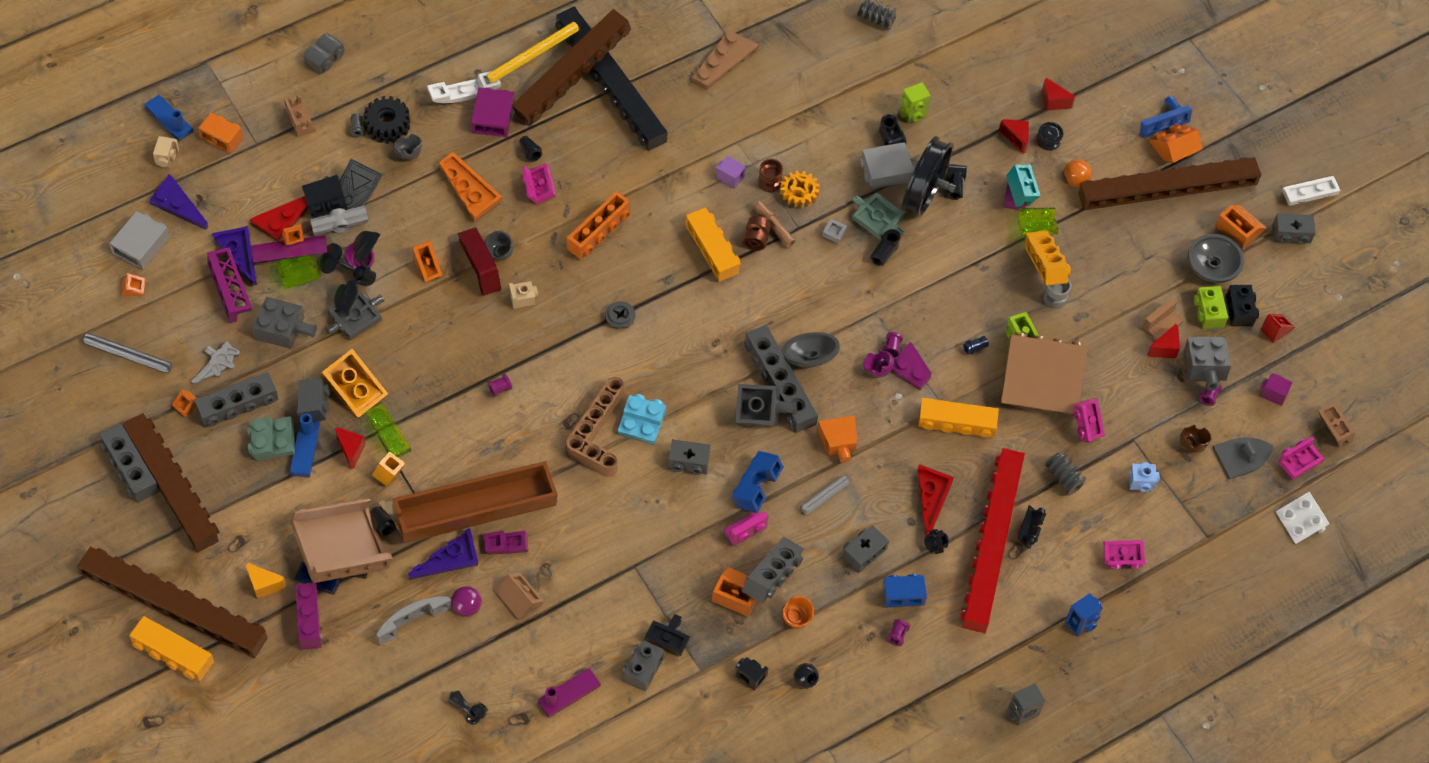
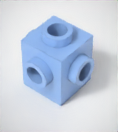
(1143, 476)

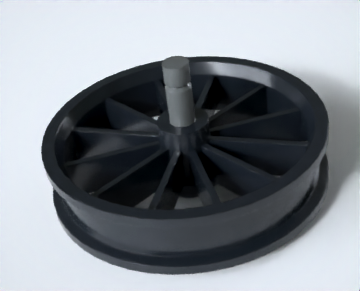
(928, 177)

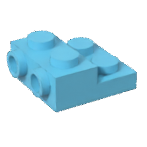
(642, 419)

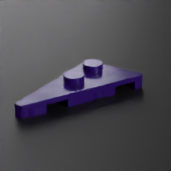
(174, 200)
(240, 245)
(454, 556)

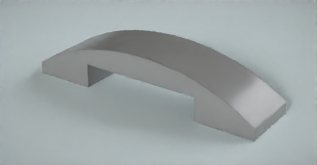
(435, 605)

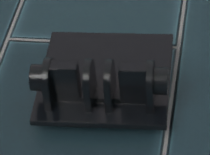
(324, 196)

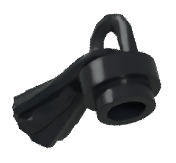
(479, 709)

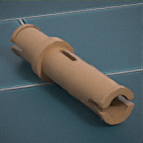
(776, 226)

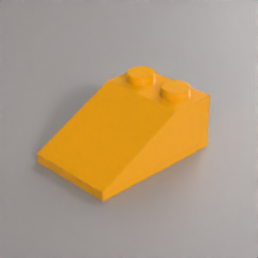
(353, 383)

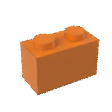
(220, 133)

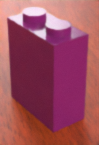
(492, 112)

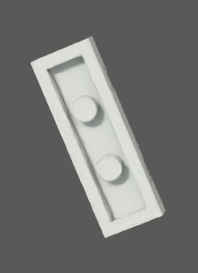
(1311, 190)

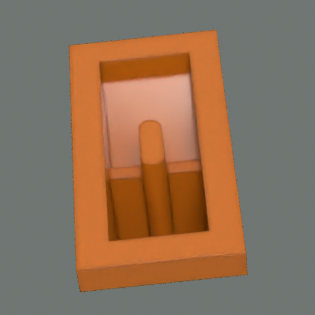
(426, 261)

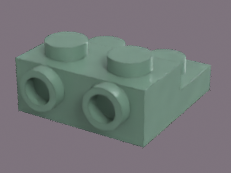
(271, 438)

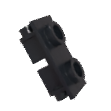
(1030, 530)

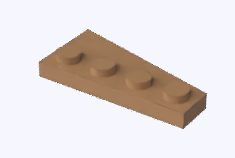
(724, 58)

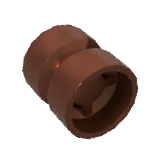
(770, 175)
(756, 233)

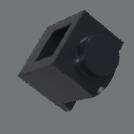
(751, 672)

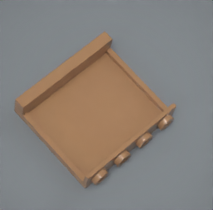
(1043, 374)
(339, 540)

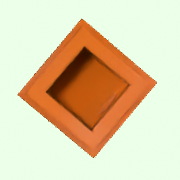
(292, 235)
(132, 285)
(184, 402)

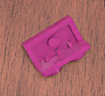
(538, 183)
(1089, 420)
(1300, 458)
(746, 527)
(1124, 552)

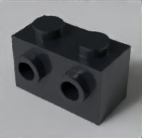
(1242, 305)

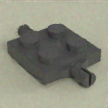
(361, 316)

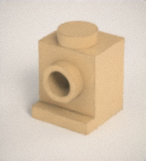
(165, 151)
(523, 294)

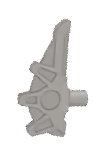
(219, 362)

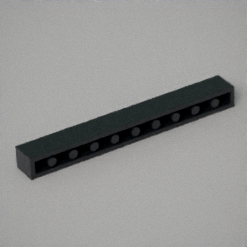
(618, 87)

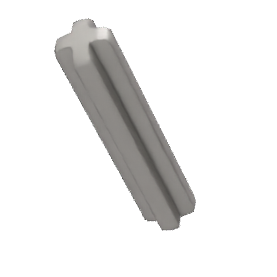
(825, 494)

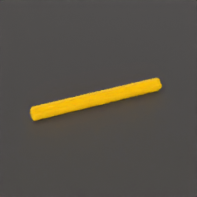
(532, 52)

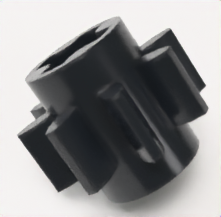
(936, 541)

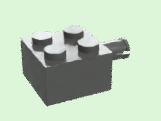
(280, 323)
(1207, 360)
(761, 405)

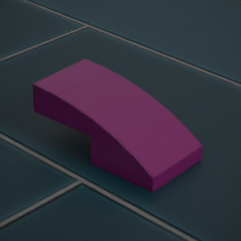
(507, 543)

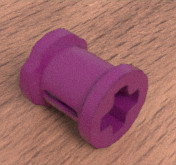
(893, 342)
(499, 385)
(1209, 396)
(898, 632)

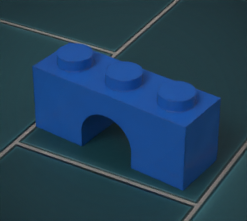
(762, 468)

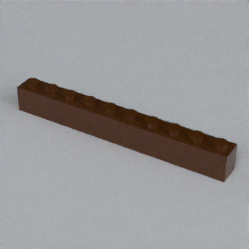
(1169, 183)
(172, 602)

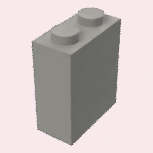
(886, 165)
(139, 240)

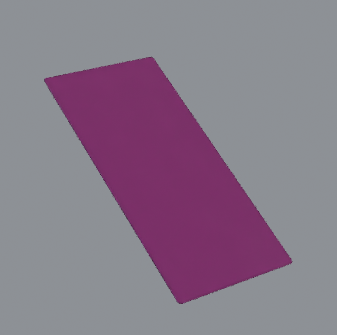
(279, 250)

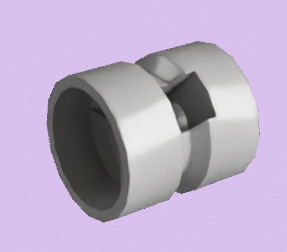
(1057, 295)

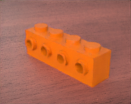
(598, 225)

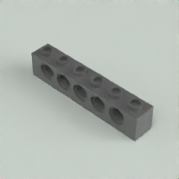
(763, 338)

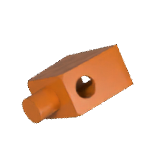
(839, 436)

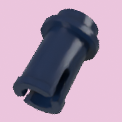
(974, 345)

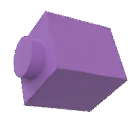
(730, 172)

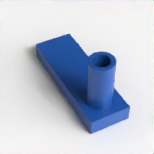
(169, 118)
(1162, 122)
(305, 447)

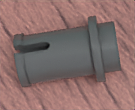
(357, 127)

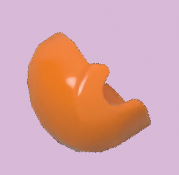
(1077, 172)
(798, 612)

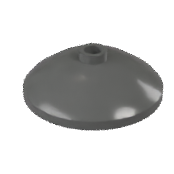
(1219, 251)
(811, 349)

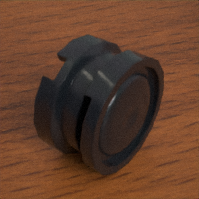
(1049, 136)

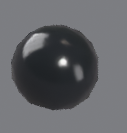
(806, 675)

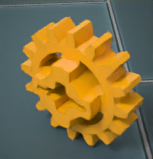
(799, 189)

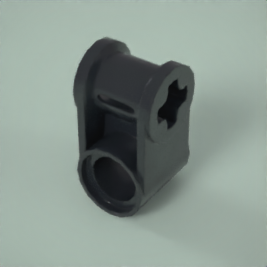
(891, 134)

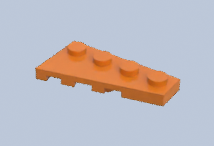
(471, 188)

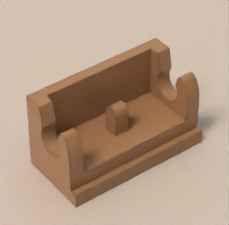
(299, 116)
(1337, 423)

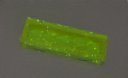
(388, 430)

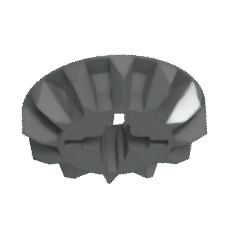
(618, 308)

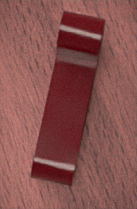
(480, 260)

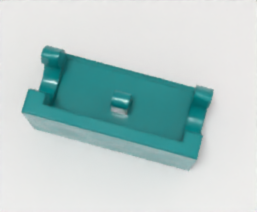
(1022, 185)

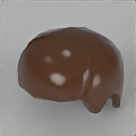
(1195, 439)

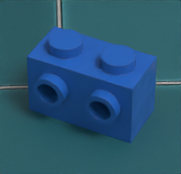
(904, 590)
(1084, 615)

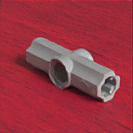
(339, 220)

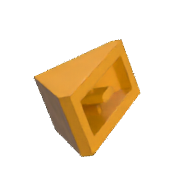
(264, 581)

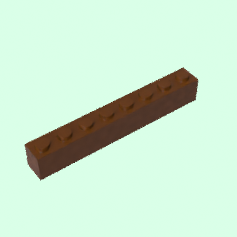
(571, 67)
(171, 483)

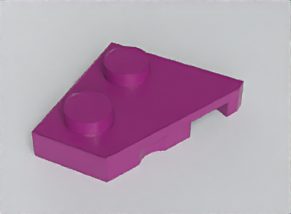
(911, 367)

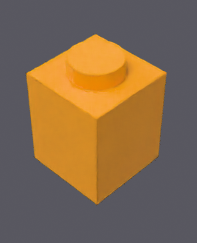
(388, 469)

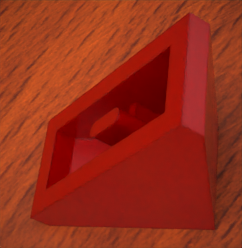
(1056, 97)
(1016, 132)
(1276, 326)
(1167, 345)
(351, 445)

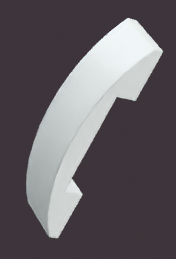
(460, 91)

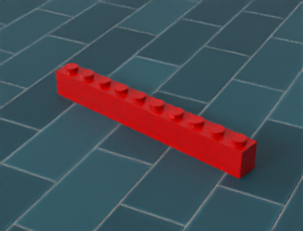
(993, 540)

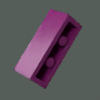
(308, 616)

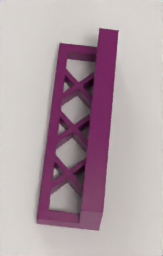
(223, 287)

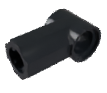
(956, 175)
(885, 247)

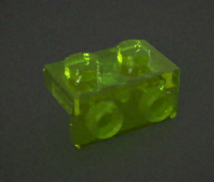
(1037, 220)
(297, 271)

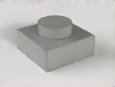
(834, 231)

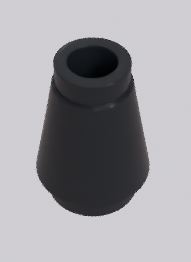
(531, 150)
(383, 523)

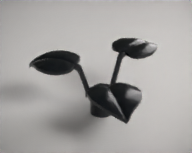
(362, 246)

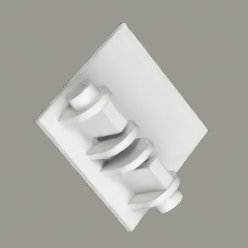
(1303, 518)

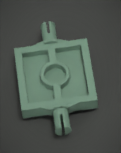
(877, 215)

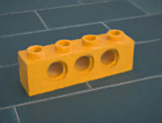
(1047, 258)

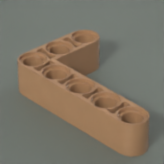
(593, 426)

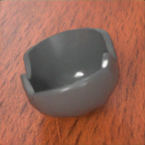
(408, 148)
(499, 245)

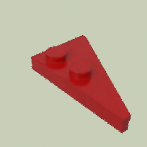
(281, 217)
(933, 491)

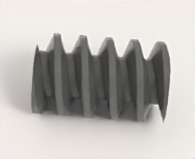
(877, 13)
(1065, 473)

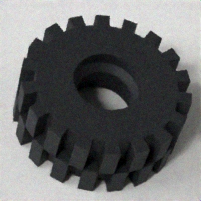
(386, 130)

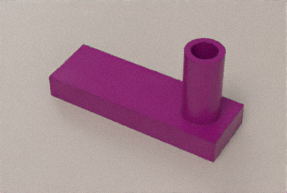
(568, 693)

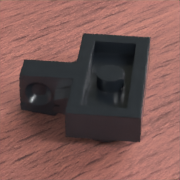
(668, 635)

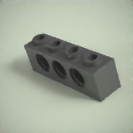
(241, 391)
(118, 437)
(773, 570)

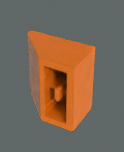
(1176, 142)
(1239, 225)
(729, 592)

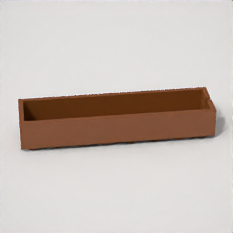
(474, 502)

